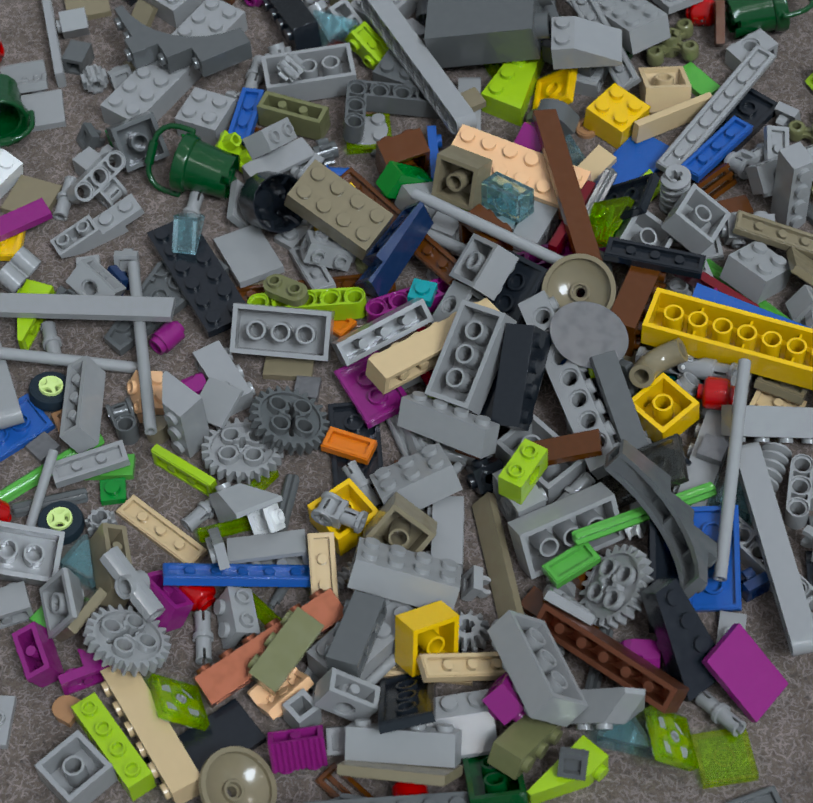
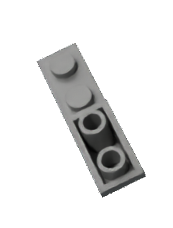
(91, 233)

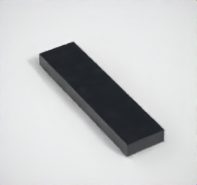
(655, 257)

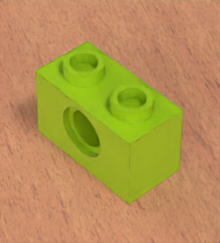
(523, 471)

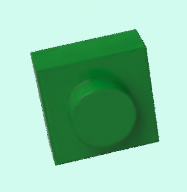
(113, 491)

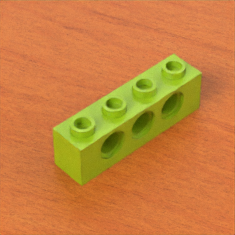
(114, 746)

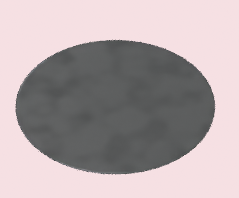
(587, 330)

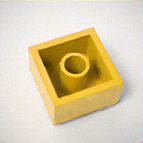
(614, 115)
(665, 408)
(345, 537)
(425, 631)

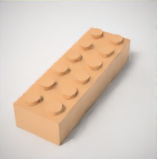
(515, 162)

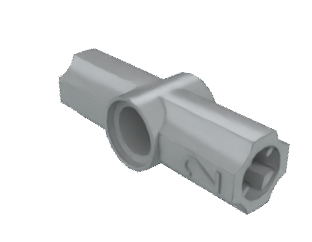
(132, 584)

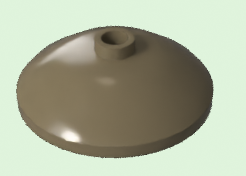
(577, 273)
(240, 772)

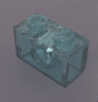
(507, 197)

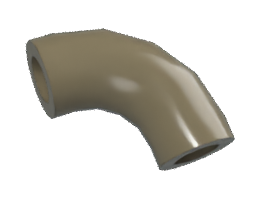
(657, 362)

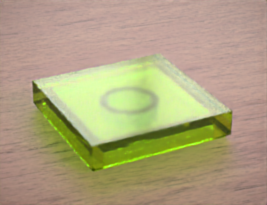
(724, 758)

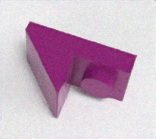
(82, 677)

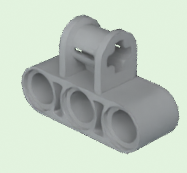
(109, 187)
(799, 502)

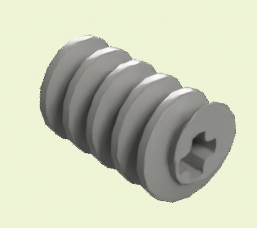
(673, 184)
(777, 460)

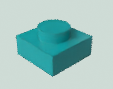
(423, 289)

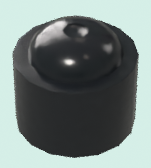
(264, 199)

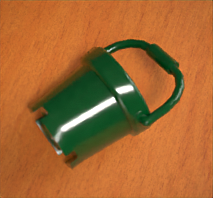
(769, 15)
(13, 114)
(194, 165)

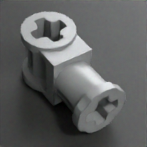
(744, 158)
(336, 512)

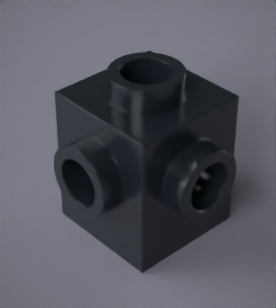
(481, 472)

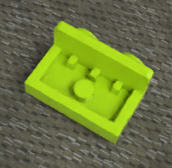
(367, 45)

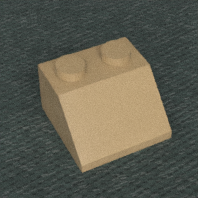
(663, 87)

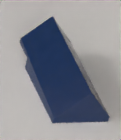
(394, 250)

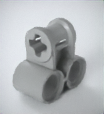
(18, 270)

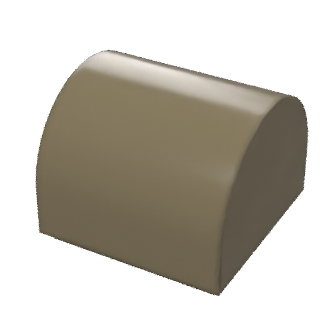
(162, 434)

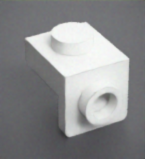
(267, 520)

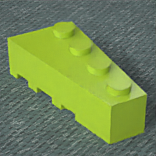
(512, 89)

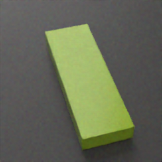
(183, 470)

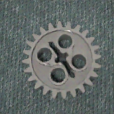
(239, 453)
(616, 586)
(126, 640)

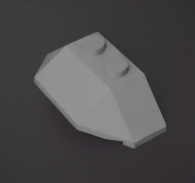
(609, 707)

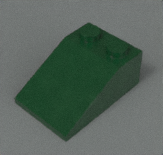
(490, 785)

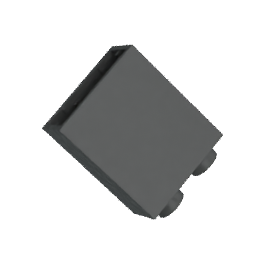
(486, 31)

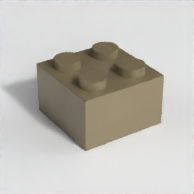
(460, 177)
(402, 524)

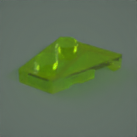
(606, 218)

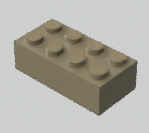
(338, 209)

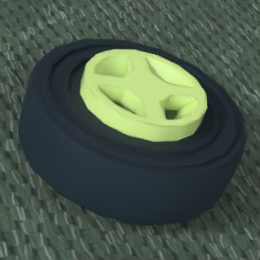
(48, 391)
(63, 513)

